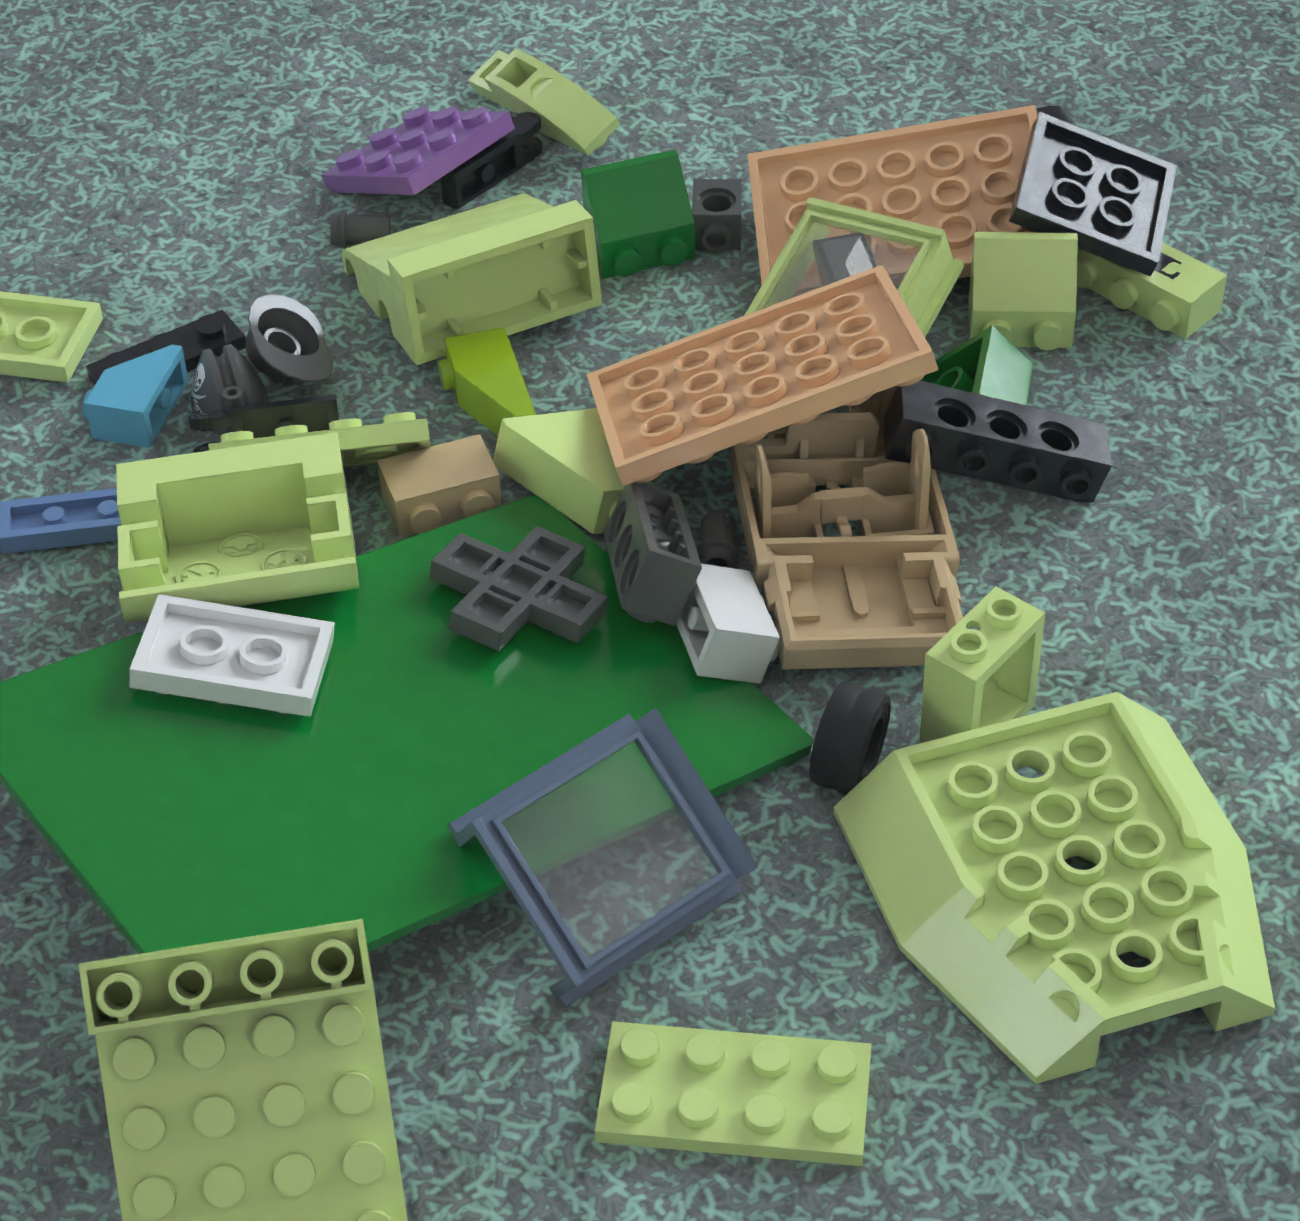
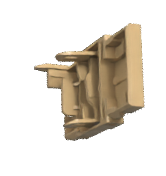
(848, 596)

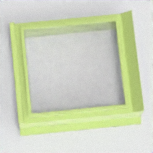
(844, 241)

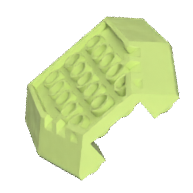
(1018, 938)

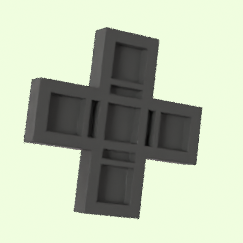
(517, 588)

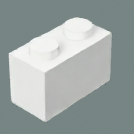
(728, 626)

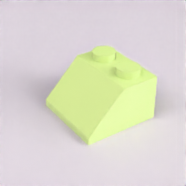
(1024, 287)

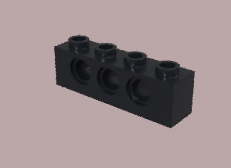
(1000, 441)

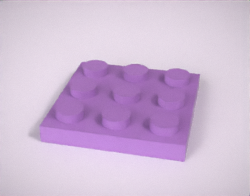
(417, 151)

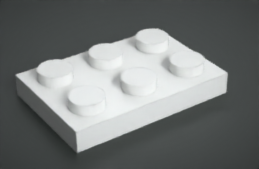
(232, 655)

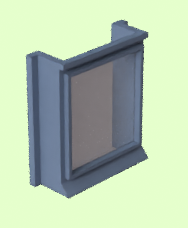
(610, 849)

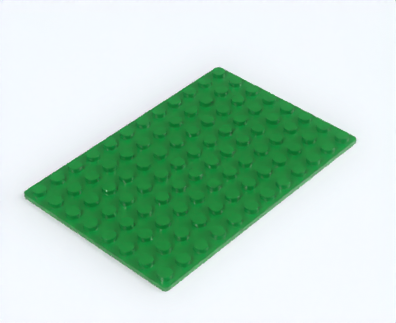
(266, 821)

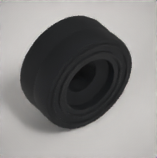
(849, 737)

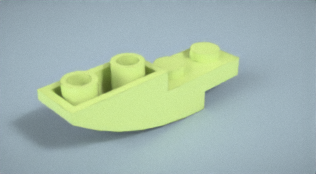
(532, 86)

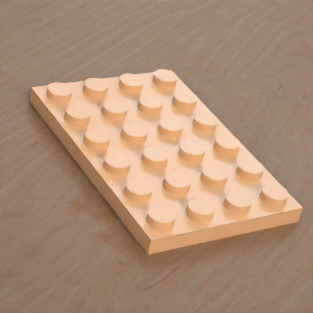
(933, 174)
(758, 375)

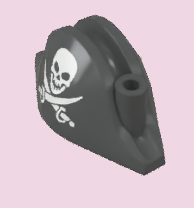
(225, 383)

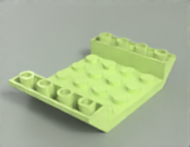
(247, 1080)

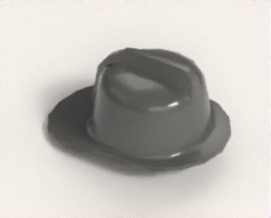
(287, 341)

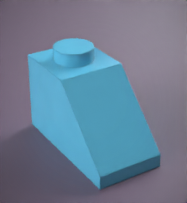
(136, 397)

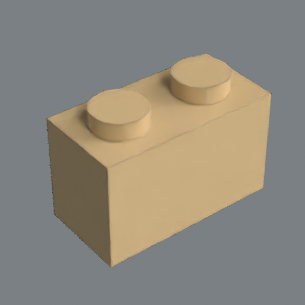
(439, 485)

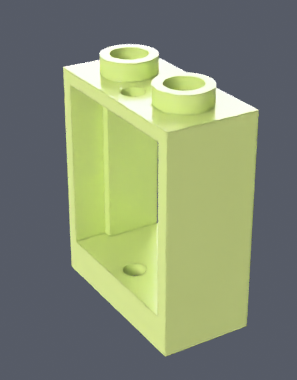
(983, 673)

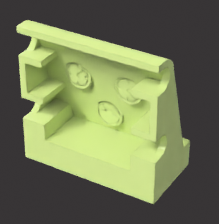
(479, 272)
(235, 525)

